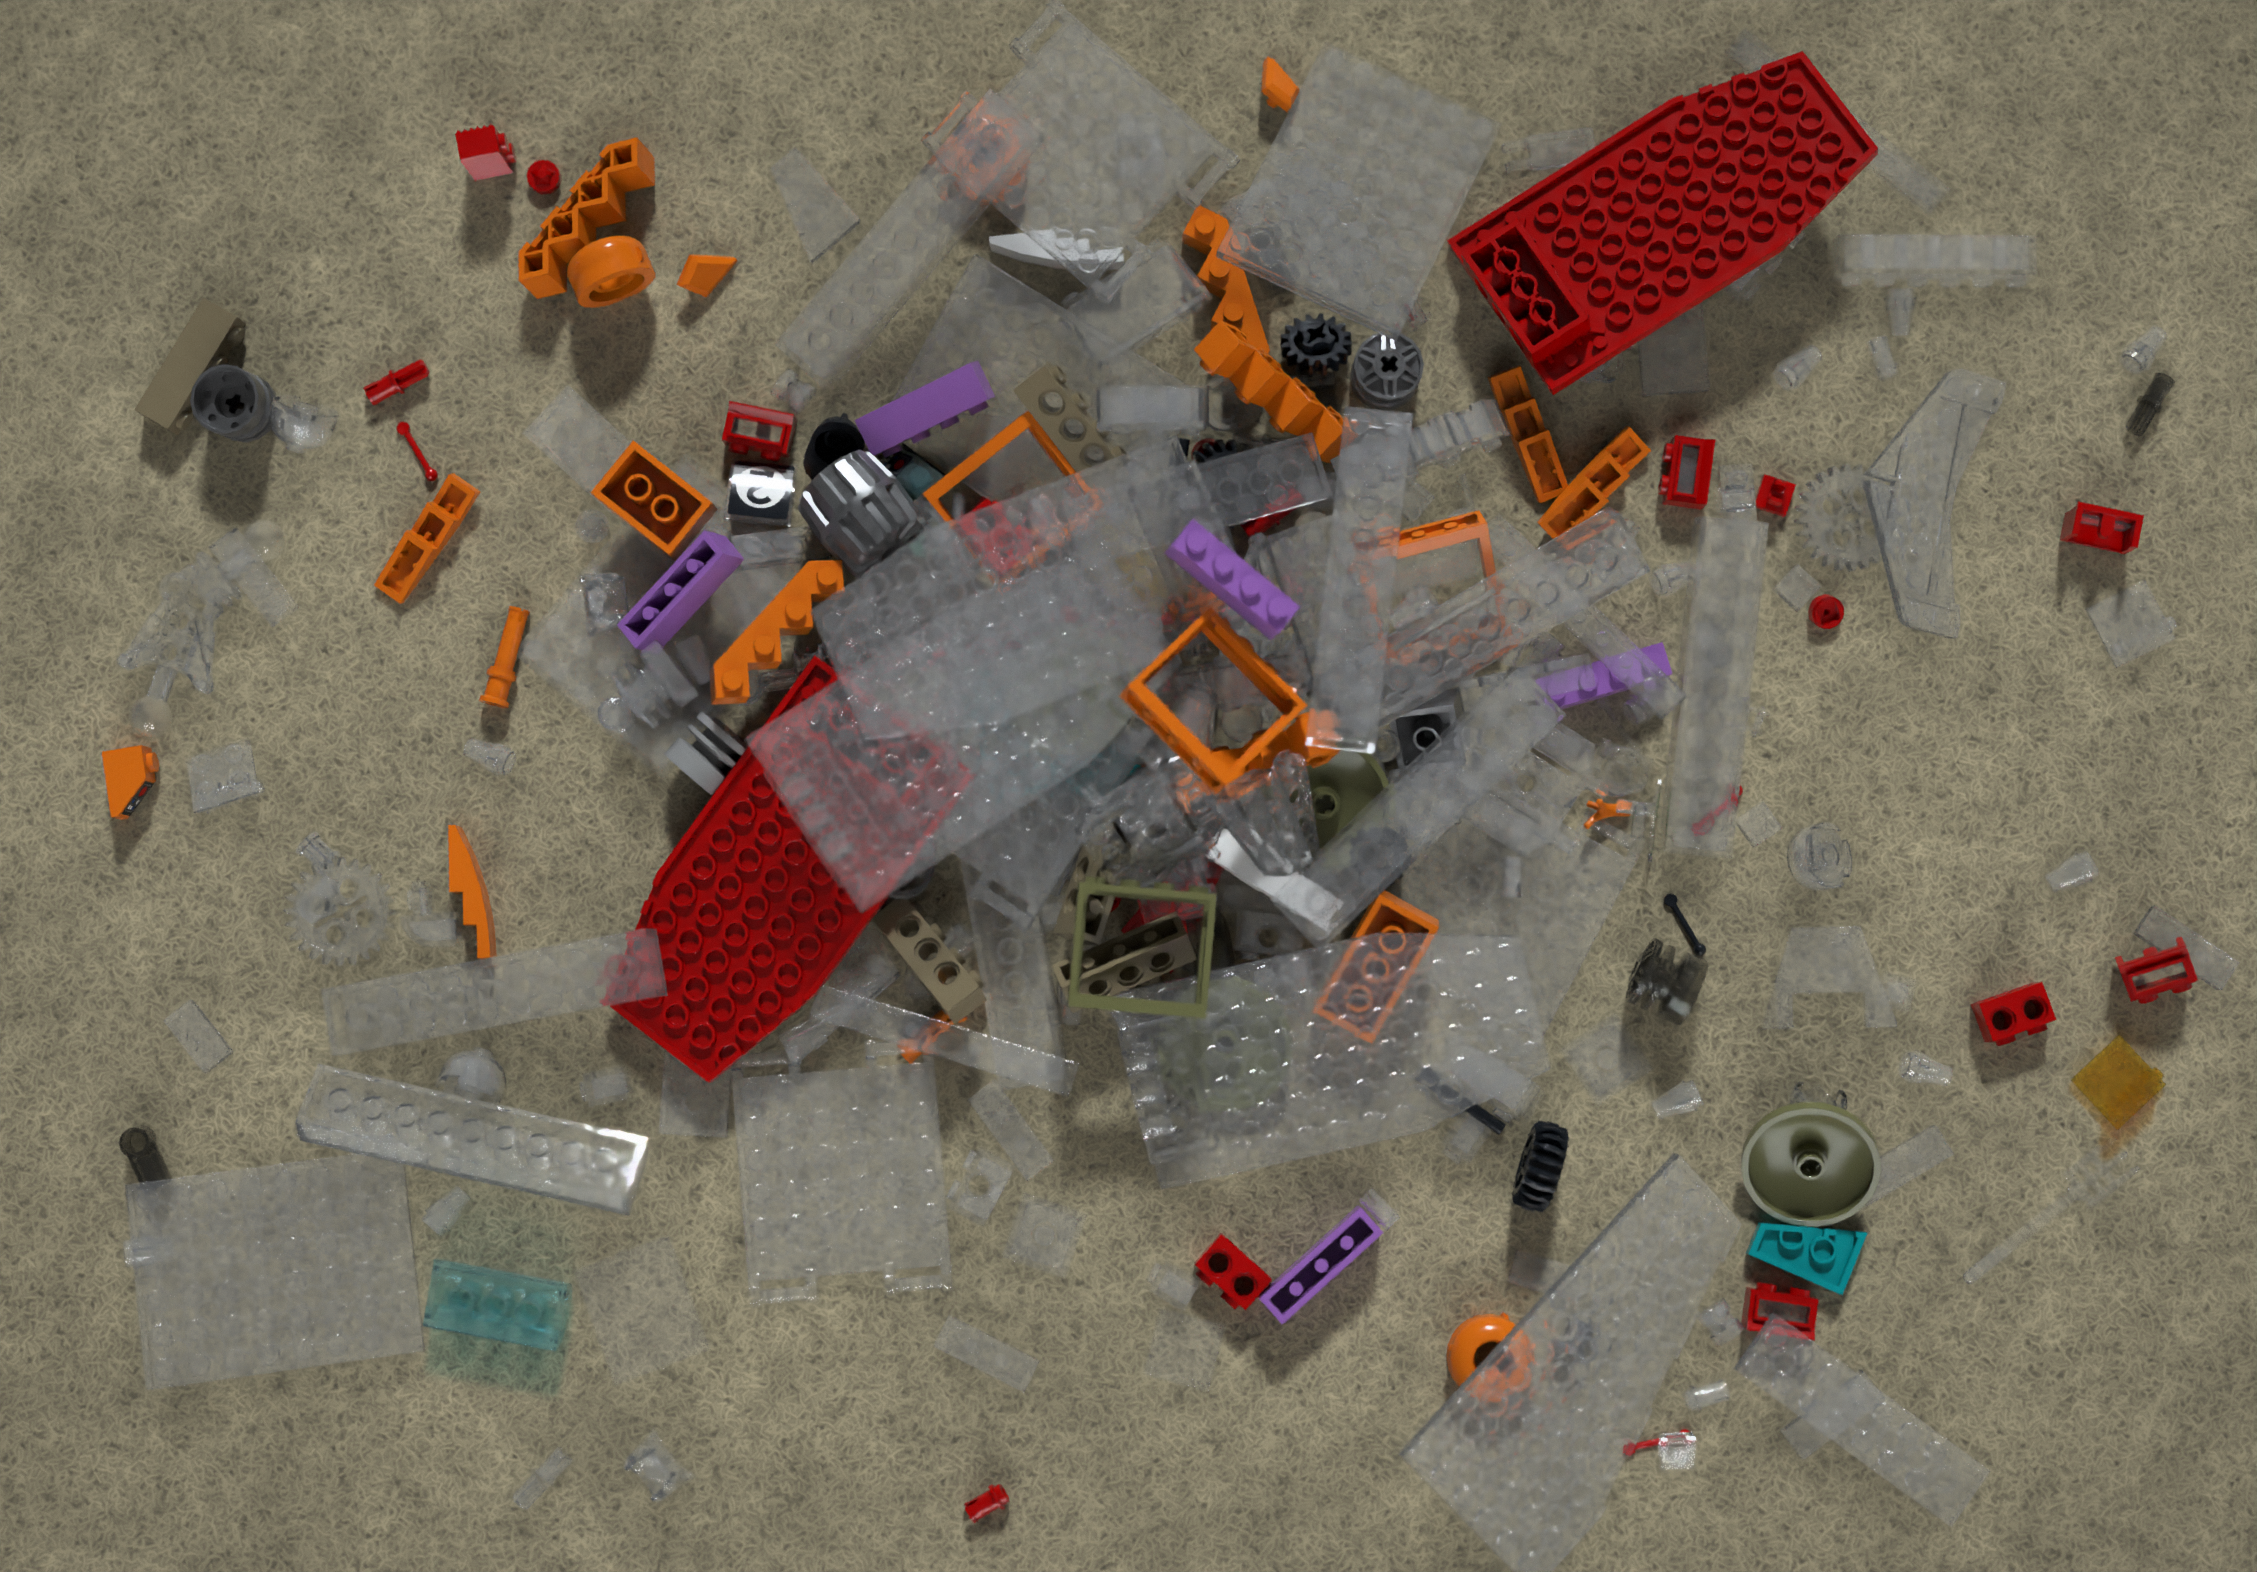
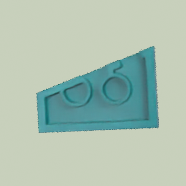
(1809, 1252)

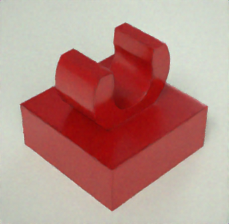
(1774, 495)

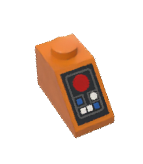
(128, 777)

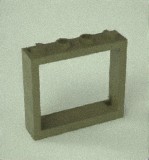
(1161, 892)

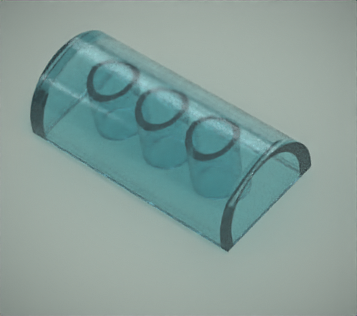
(497, 1304)

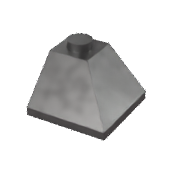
(1425, 724)

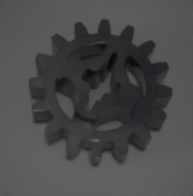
(1313, 344)

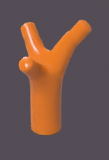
(1603, 811)

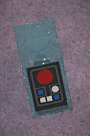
(911, 472)

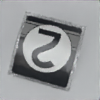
(761, 492)

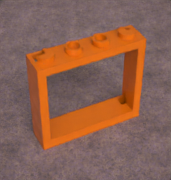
(1023, 422)
(1447, 533)
(1177, 735)

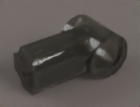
(146, 1163)

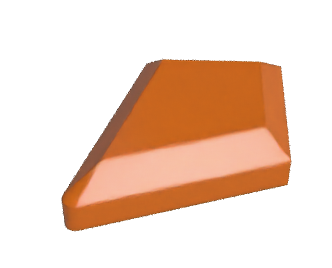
(1277, 85)
(704, 272)

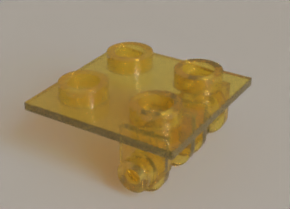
(2118, 1082)

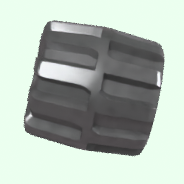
(859, 511)

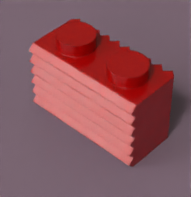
(485, 152)

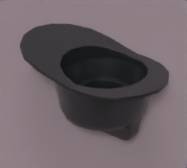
(831, 441)

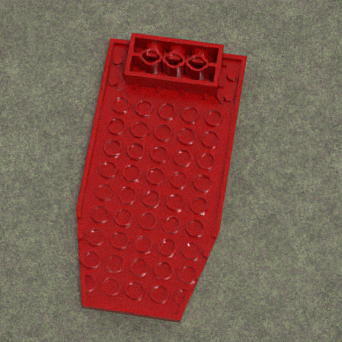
(1662, 215)
(743, 918)

